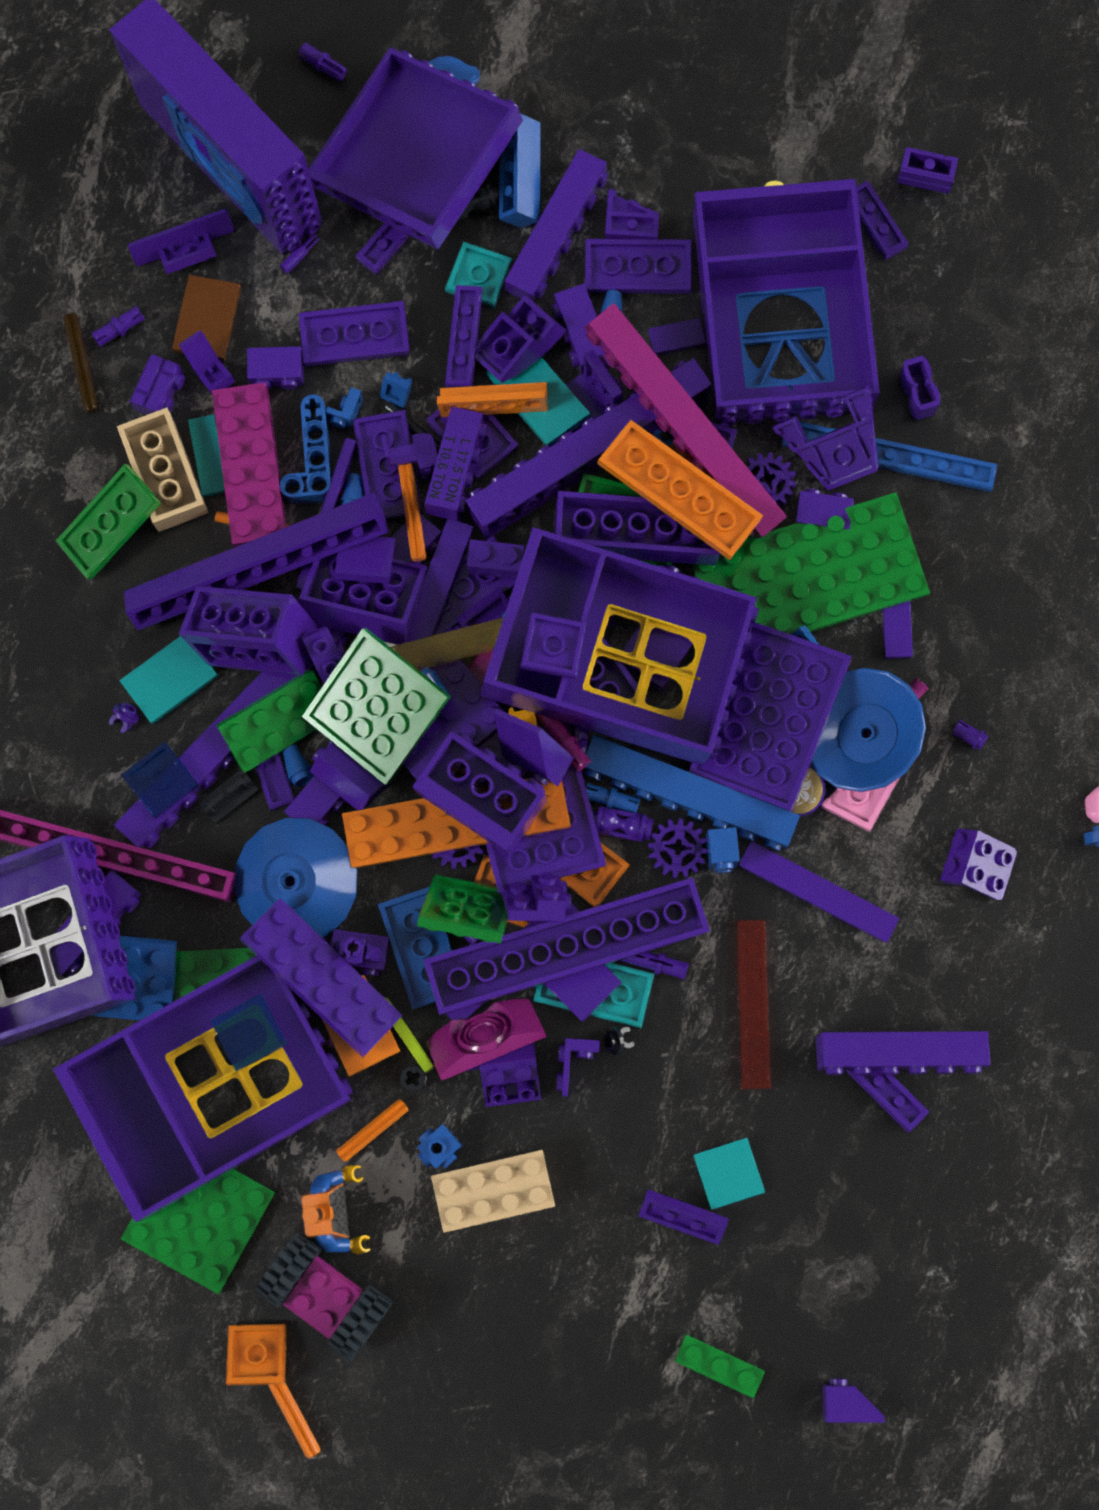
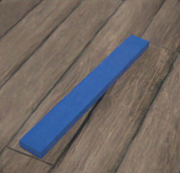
(923, 462)

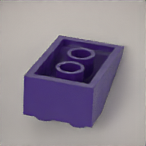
(531, 749)

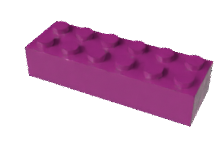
(249, 462)

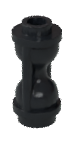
(483, 200)

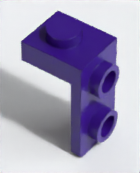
(205, 362)

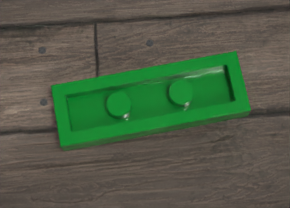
(719, 1366)

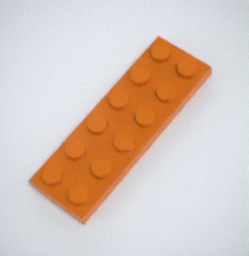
(680, 489)

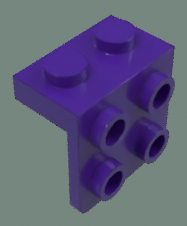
(979, 863)

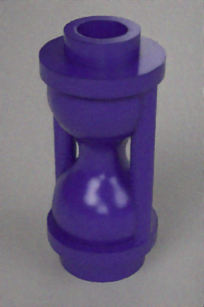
(636, 826)

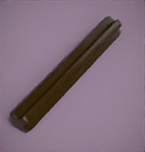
(80, 363)

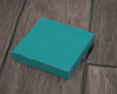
(480, 268)
(729, 1173)

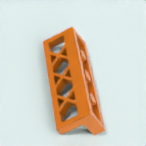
(495, 398)

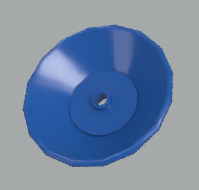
(894, 715)
(316, 860)

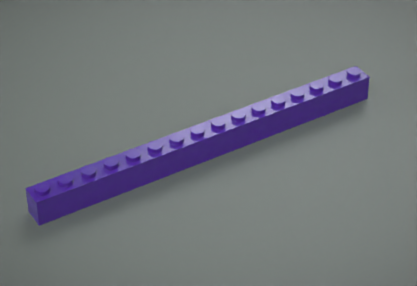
(210, 750)

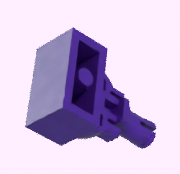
(362, 950)

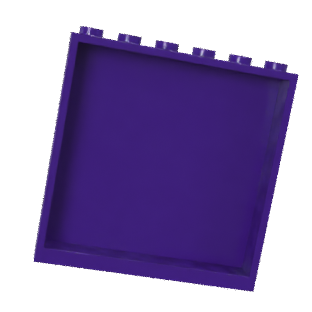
(415, 147)

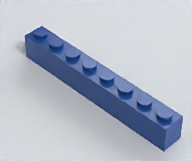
(690, 793)

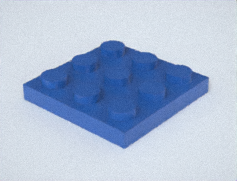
(153, 971)

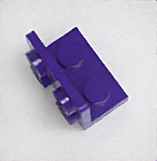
(583, 1049)

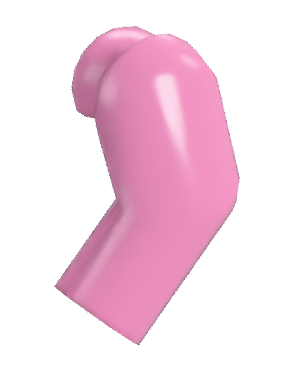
(1092, 805)

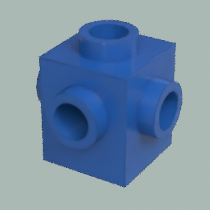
(449, 1147)

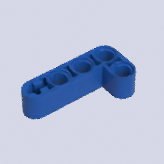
(312, 449)

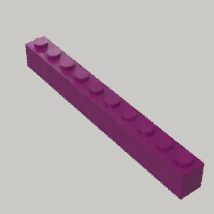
(679, 413)
(126, 858)

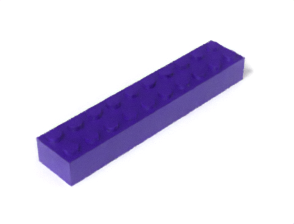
(563, 464)
(567, 946)

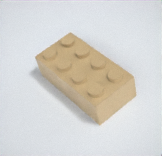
(164, 467)
(493, 1191)

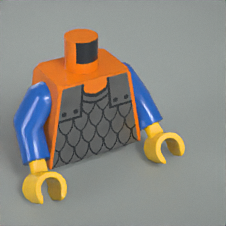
(327, 1214)

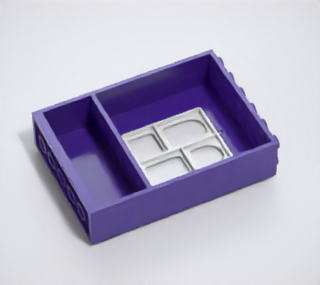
(67, 871)

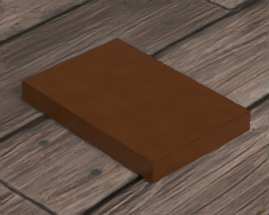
(209, 308)

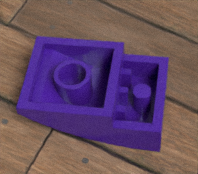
(517, 340)

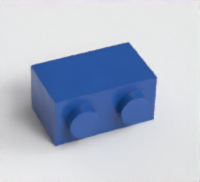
(722, 850)

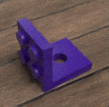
(596, 386)

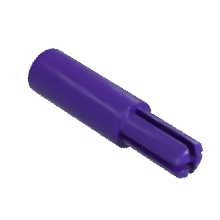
(298, 254)

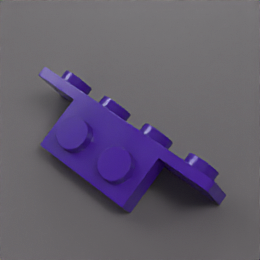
(184, 243)
(323, 651)

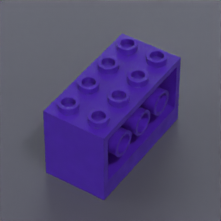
(248, 630)
(482, 811)

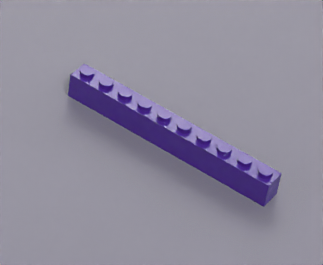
(258, 560)

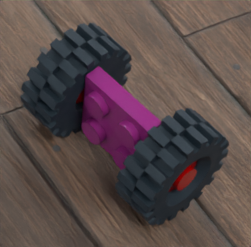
(323, 1296)

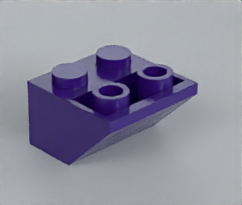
(511, 1077)

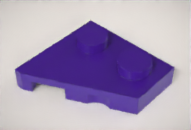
(629, 219)

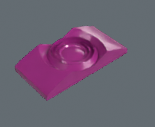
(484, 1037)

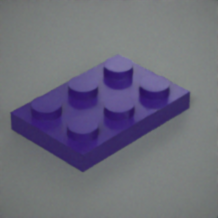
(494, 448)

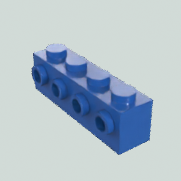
(521, 176)

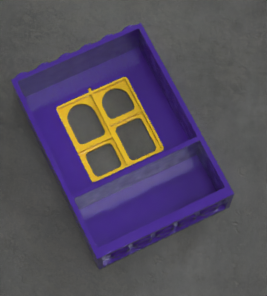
(588, 587)
(149, 1118)

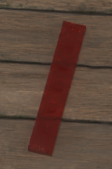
(753, 1004)

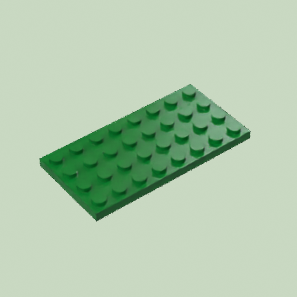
(828, 572)

